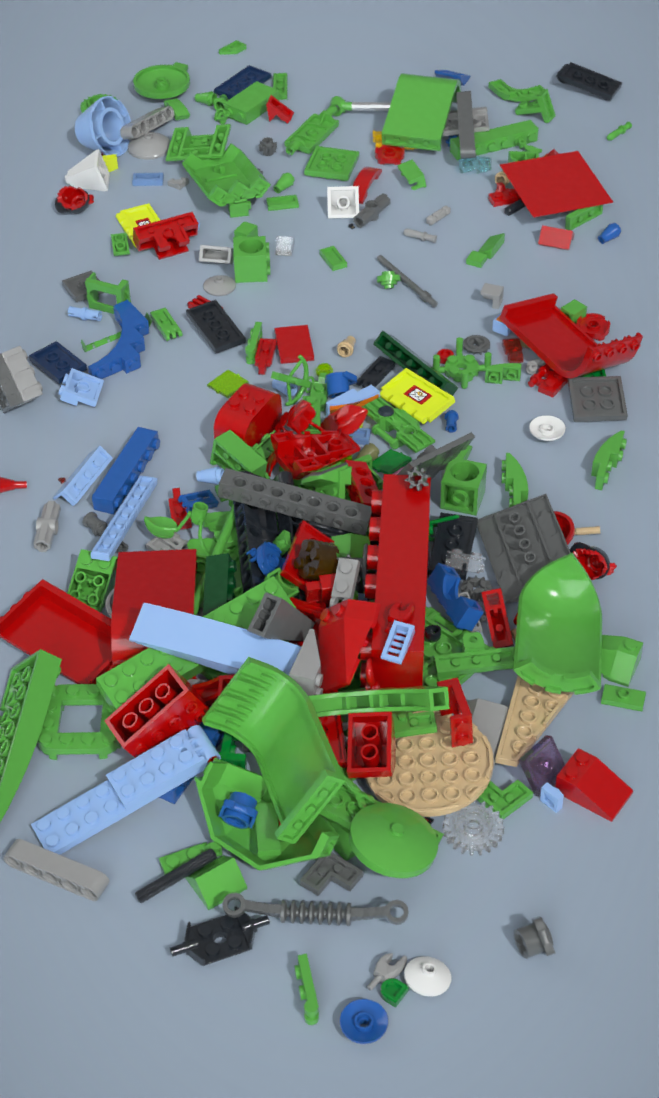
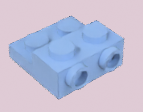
(80, 388)

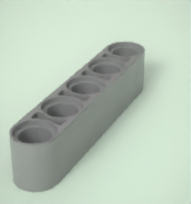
(147, 123)
(56, 869)

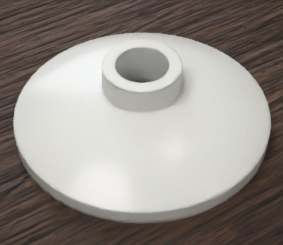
(547, 428)
(427, 976)

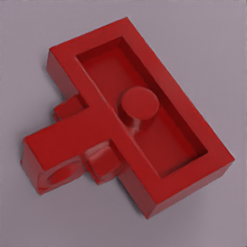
(503, 195)

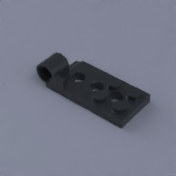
(589, 80)

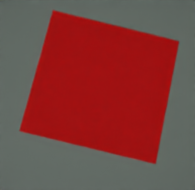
(556, 183)

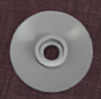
(219, 285)

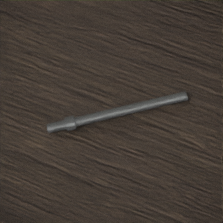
(424, 295)

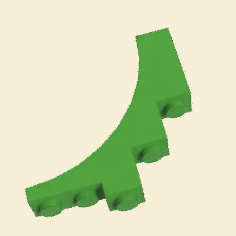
(381, 700)

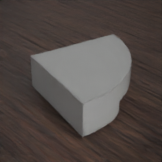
(179, 183)

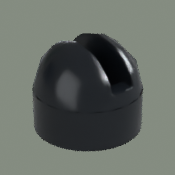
(433, 633)

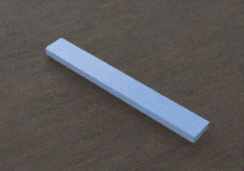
(124, 518)

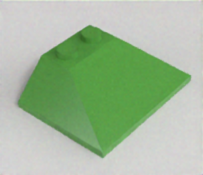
(201, 145)

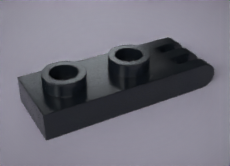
(376, 372)

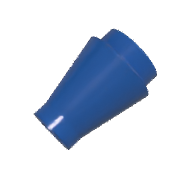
(611, 232)

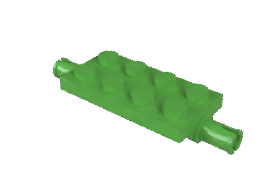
(312, 132)

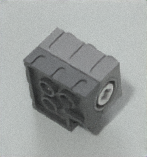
(17, 380)

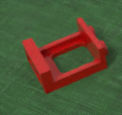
(461, 722)

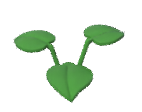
(165, 527)

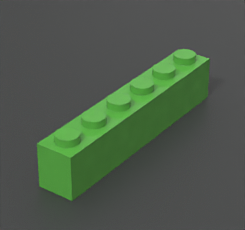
(499, 138)

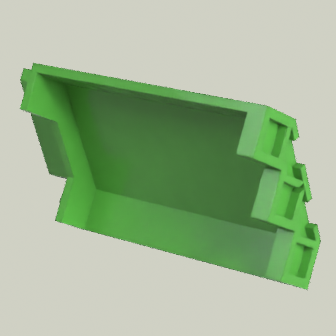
(246, 185)

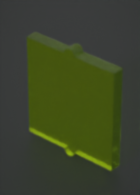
(227, 383)

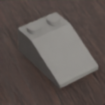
(307, 666)

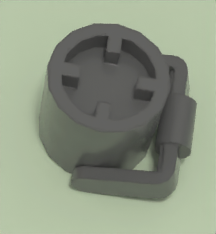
(534, 939)

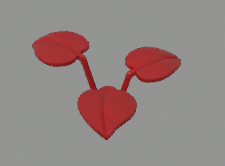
(298, 409)
(349, 418)

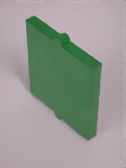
(390, 462)

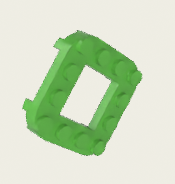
(56, 743)

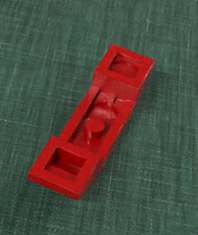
(364, 181)

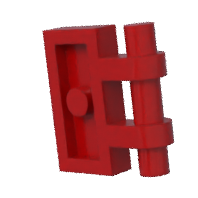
(552, 383)

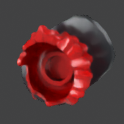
(73, 200)
(593, 560)

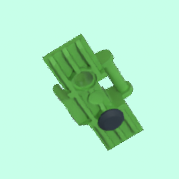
(392, 418)

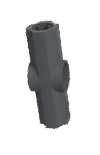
(371, 210)

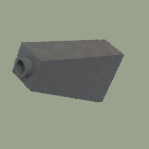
(279, 620)

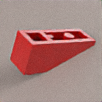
(497, 618)

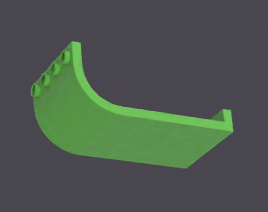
(419, 111)
(287, 739)

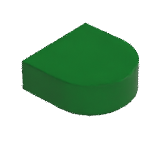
(393, 991)

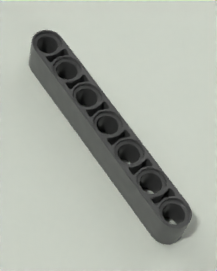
(466, 125)

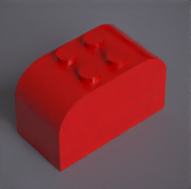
(249, 414)

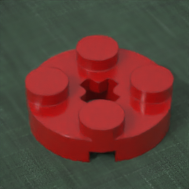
(389, 154)
(601, 327)

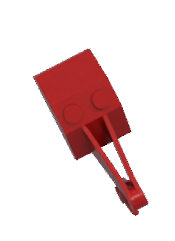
(371, 739)

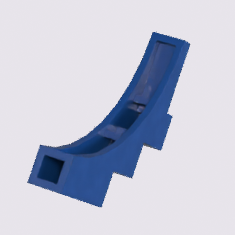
(125, 354)

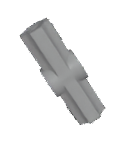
(47, 526)

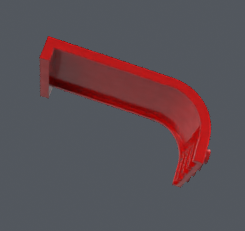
(563, 342)
(153, 578)

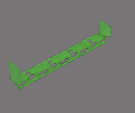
(113, 337)

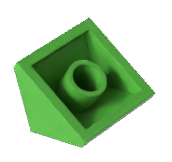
(217, 880)

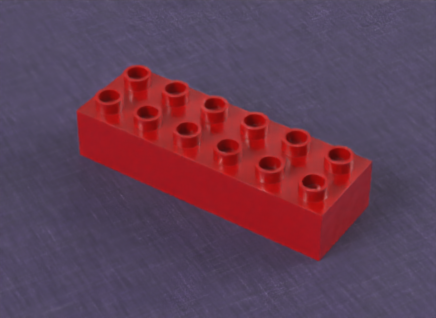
(400, 576)

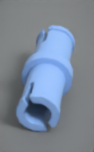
(85, 313)

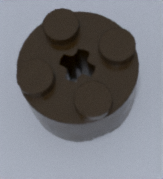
(316, 559)

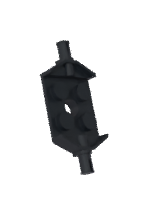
(200, 938)

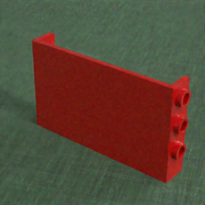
(63, 627)

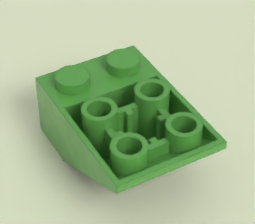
(93, 580)

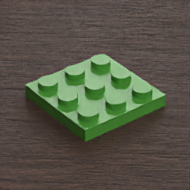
(331, 163)

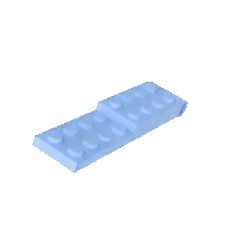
(127, 789)

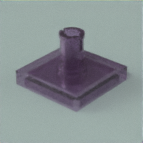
(542, 764)

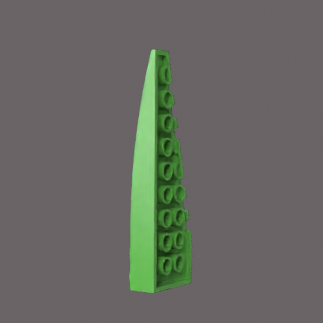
(24, 712)

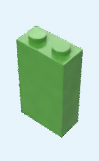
(250, 102)

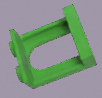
(93, 286)

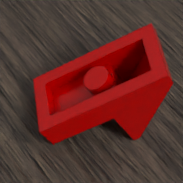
(275, 107)

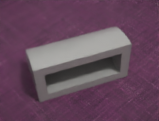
(216, 254)

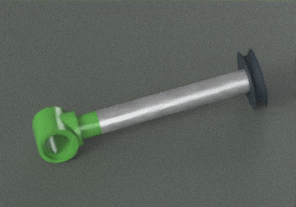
(357, 106)

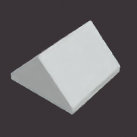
(343, 202)

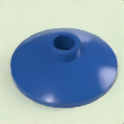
(363, 1012)

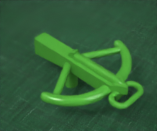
(304, 383)

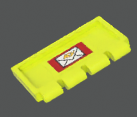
(136, 217)
(416, 396)

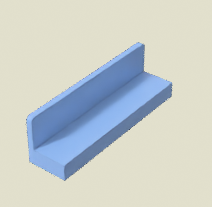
(84, 476)

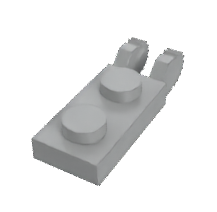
(345, 580)

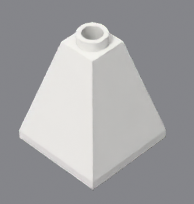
(89, 173)

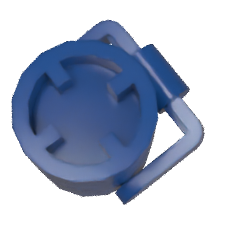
(339, 383)
(239, 810)

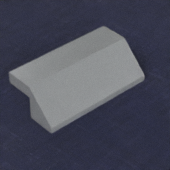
(490, 720)

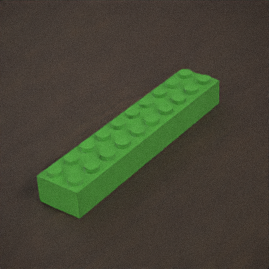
(130, 676)

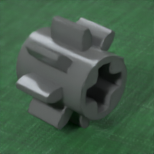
(267, 146)
(419, 483)

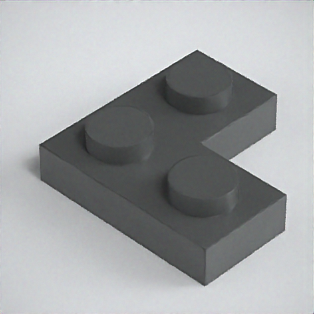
(331, 869)

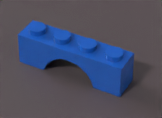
(462, 610)

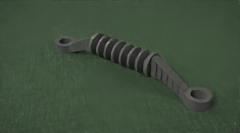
(282, 911)

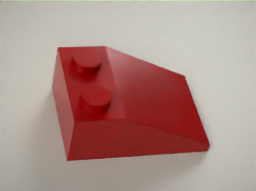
(593, 785)

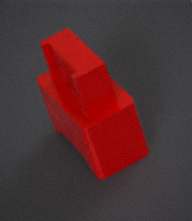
(320, 590)

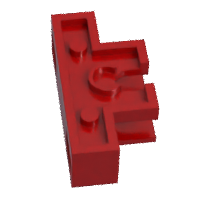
(167, 236)

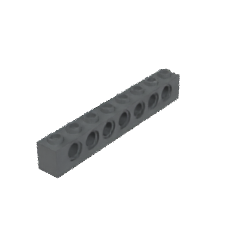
(295, 501)

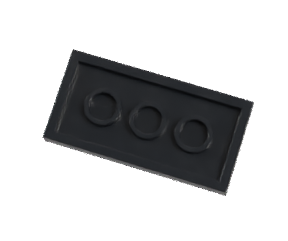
(215, 326)
(453, 535)

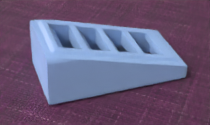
(401, 628)

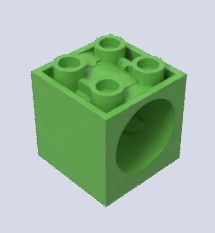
(251, 259)
(463, 486)

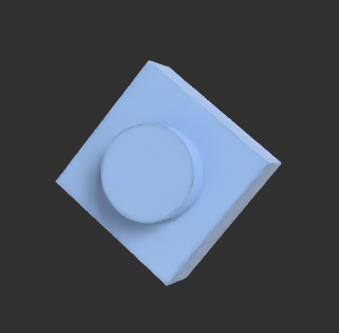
(551, 797)

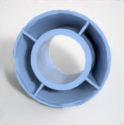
(101, 125)

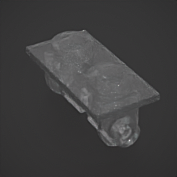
(473, 561)

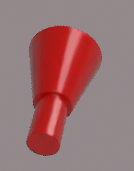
(8, 484)

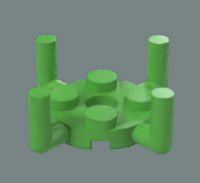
(468, 363)

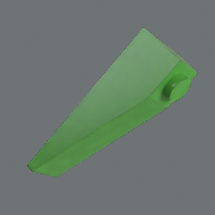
(620, 658)

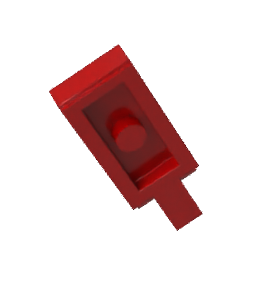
(265, 354)
(177, 511)

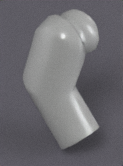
(532, 365)

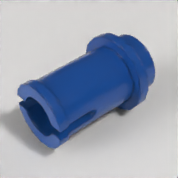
(451, 421)

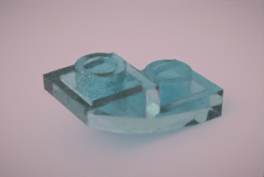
(479, 163)

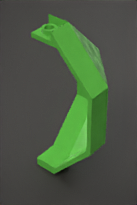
(224, 778)

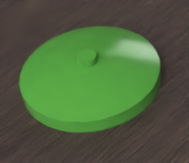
(161, 81)
(393, 840)

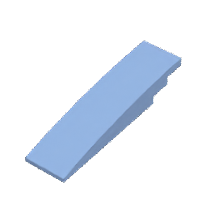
(208, 641)

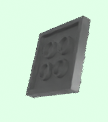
(597, 398)

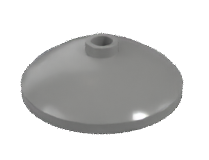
(149, 146)

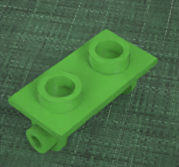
(265, 444)

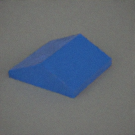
(452, 75)

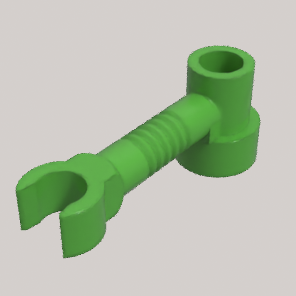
(353, 788)

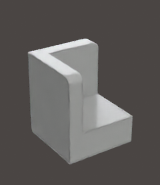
(494, 293)

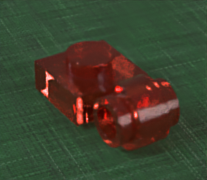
(513, 349)

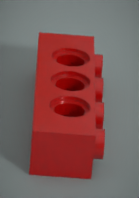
(361, 484)

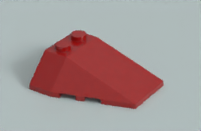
(311, 452)
(341, 639)

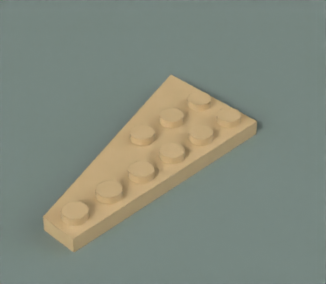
(527, 719)

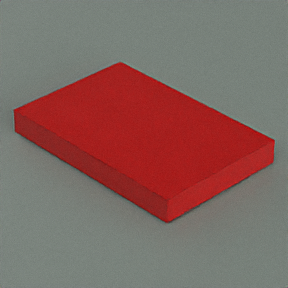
(294, 342)

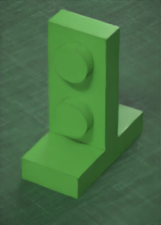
(541, 105)

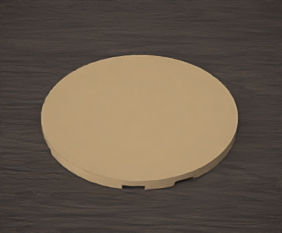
(433, 775)

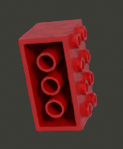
(157, 712)

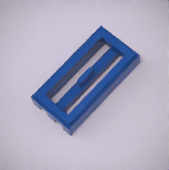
(200, 496)

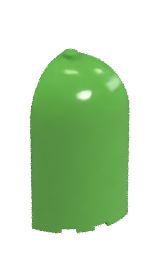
(560, 629)

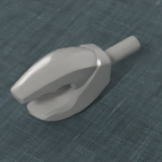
(385, 971)

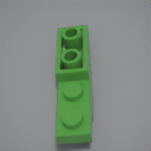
(608, 457)
(514, 480)

